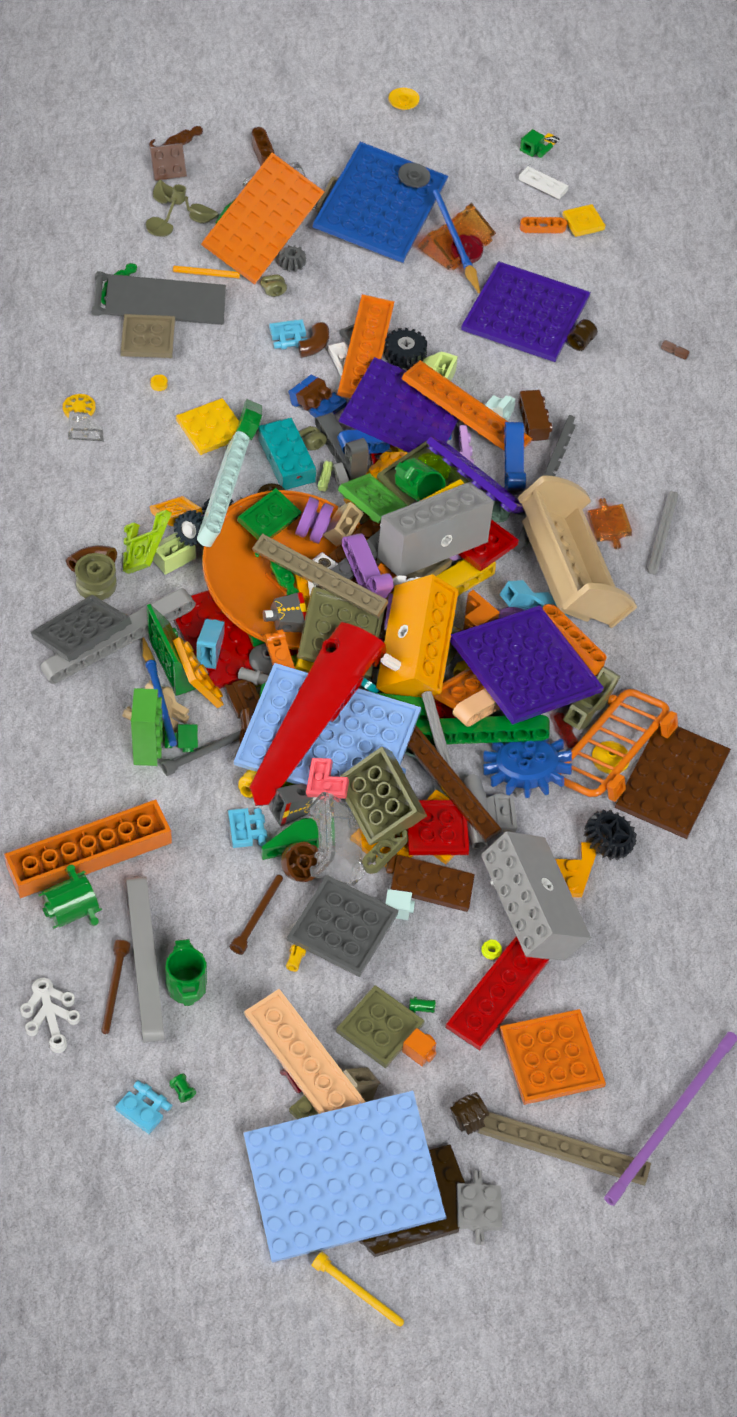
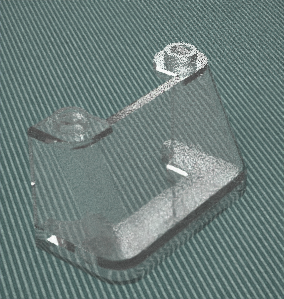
(338, 840)

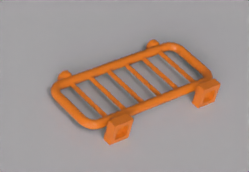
(615, 781)

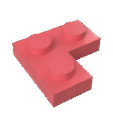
(321, 780)

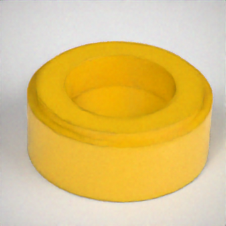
(159, 382)

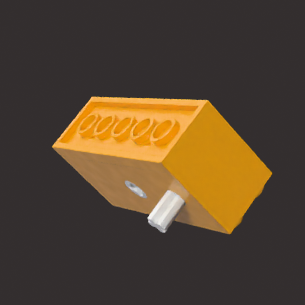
(418, 637)

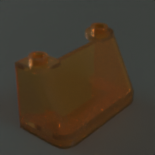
(438, 242)

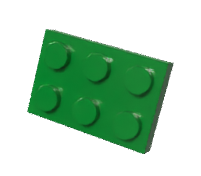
(269, 515)

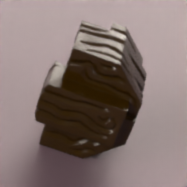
(469, 1113)

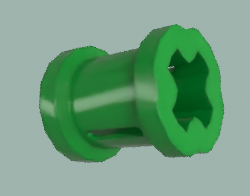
(182, 1088)

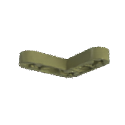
(383, 858)

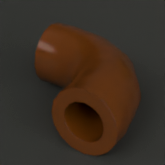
(316, 342)
(107, 550)

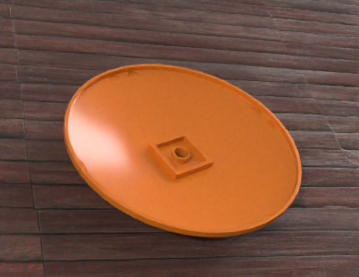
(245, 583)

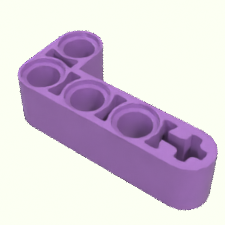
(365, 567)

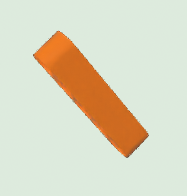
(585, 648)

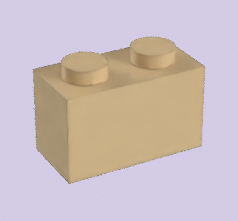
(343, 523)

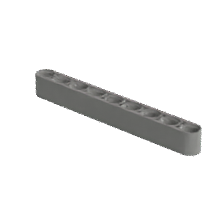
(170, 607)
(145, 960)

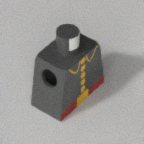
(287, 613)
(291, 803)

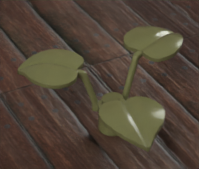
(175, 195)

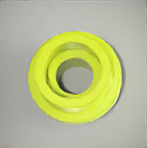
(491, 944)

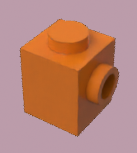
(420, 1047)

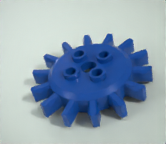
(526, 773)

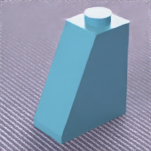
(210, 643)

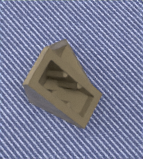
(363, 1081)

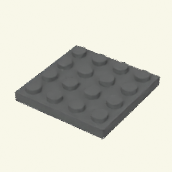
(81, 628)
(342, 925)

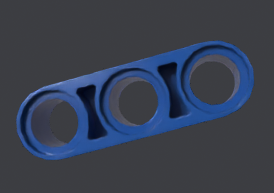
(374, 444)

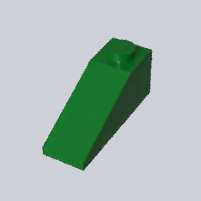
(250, 418)
(300, 831)

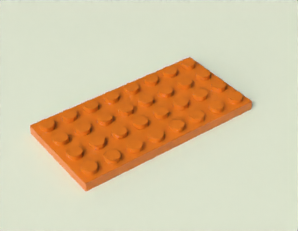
(262, 218)

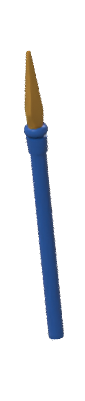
(470, 271)
(151, 666)

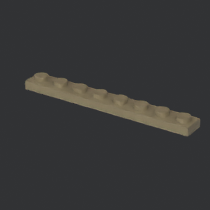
(320, 575)
(561, 1147)

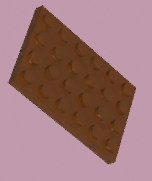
(673, 780)

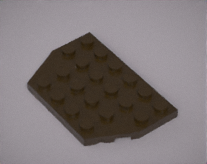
(447, 1176)

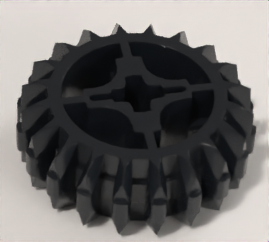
(610, 834)

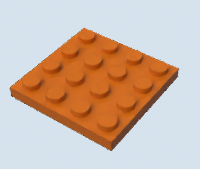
(552, 1056)

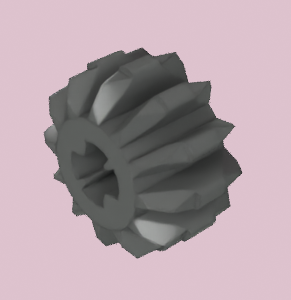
(292, 258)

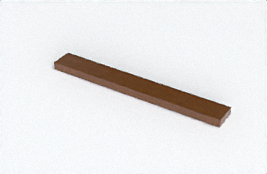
(453, 786)

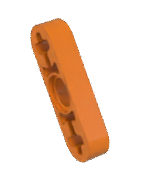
(527, 225)

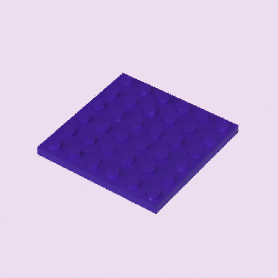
(526, 311)
(394, 410)
(480, 478)
(526, 664)

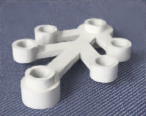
(49, 1010)

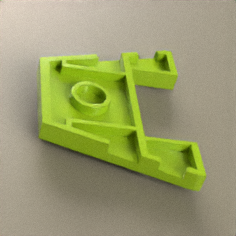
(142, 548)

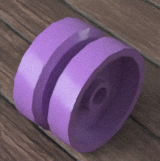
(314, 520)

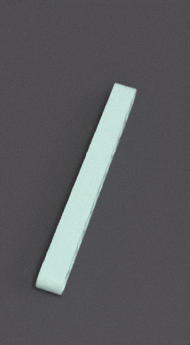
(223, 489)

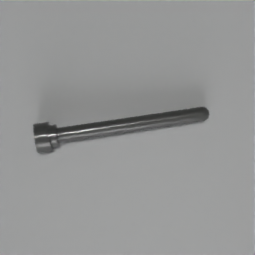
(170, 766)

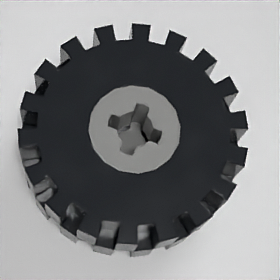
(405, 348)

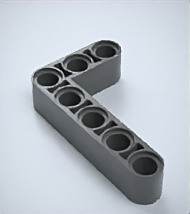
(356, 451)

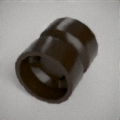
(582, 335)

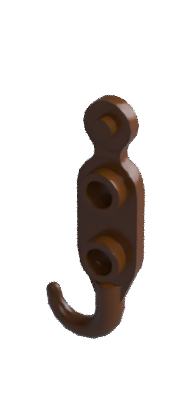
(182, 137)

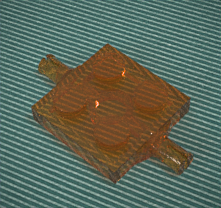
(610, 523)

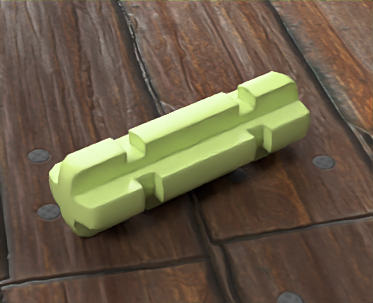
(325, 476)

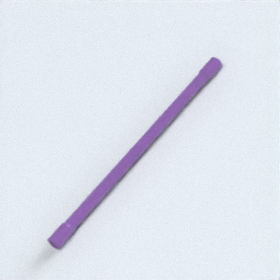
(620, 1186)

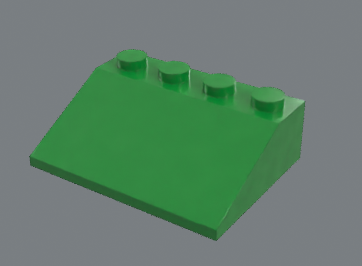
(161, 639)

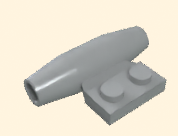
(499, 806)

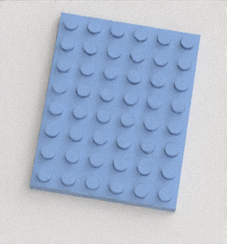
(357, 732)
(343, 1176)

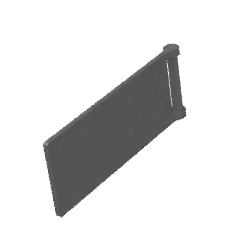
(160, 297)

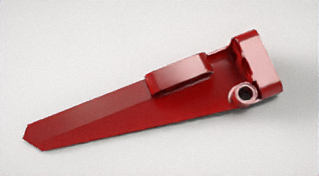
(320, 700)

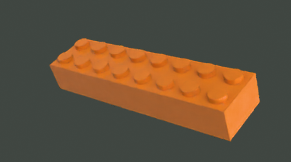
(88, 848)

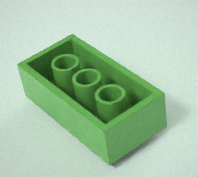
(146, 727)

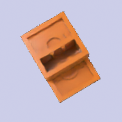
(478, 611)

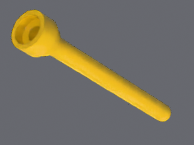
(323, 1264)

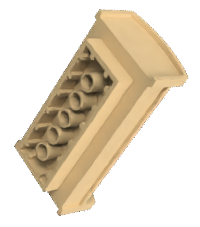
(570, 552)

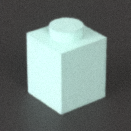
(401, 901)

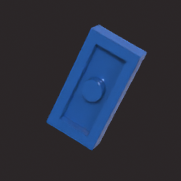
(331, 405)

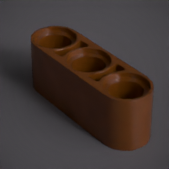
(261, 144)

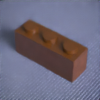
(534, 415)

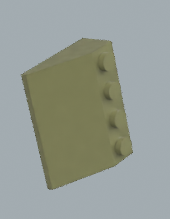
(382, 797)

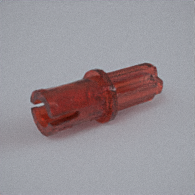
(565, 730)

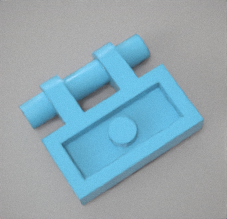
(286, 330)
(241, 829)
(141, 1113)

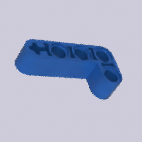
(514, 456)

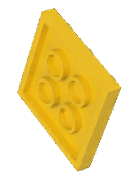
(209, 425)

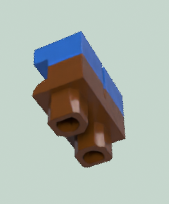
(309, 392)

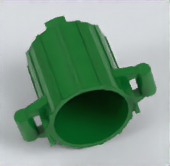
(418, 479)
(71, 900)
(186, 973)

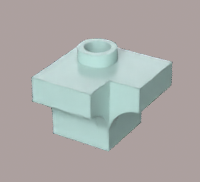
(502, 406)

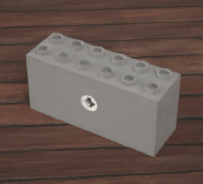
(435, 529)
(535, 896)

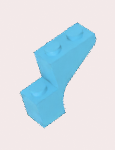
(521, 596)

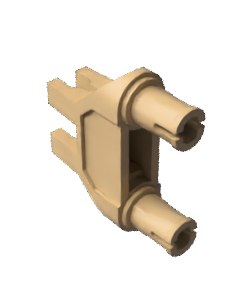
(175, 709)

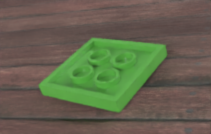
(371, 497)

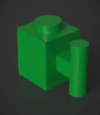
(533, 144)
(186, 736)

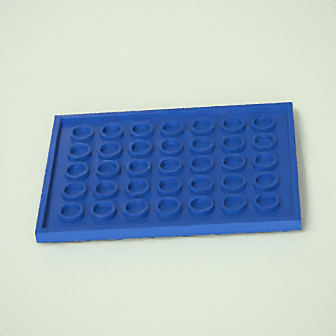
(375, 206)

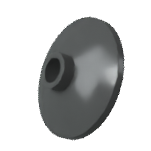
(414, 175)
(259, 660)

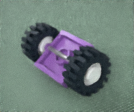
(189, 525)

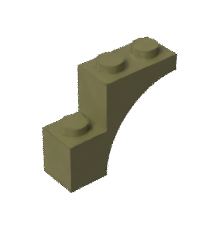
(582, 711)

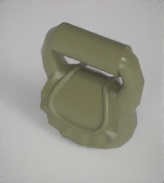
(274, 285)
(312, 438)

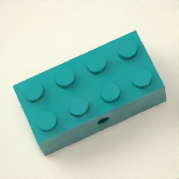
(287, 454)

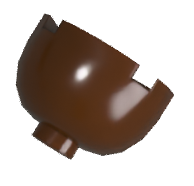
(297, 861)

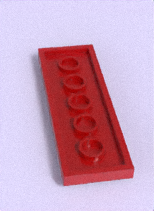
(495, 995)

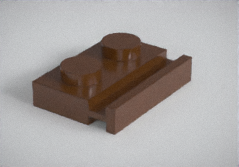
(242, 695)

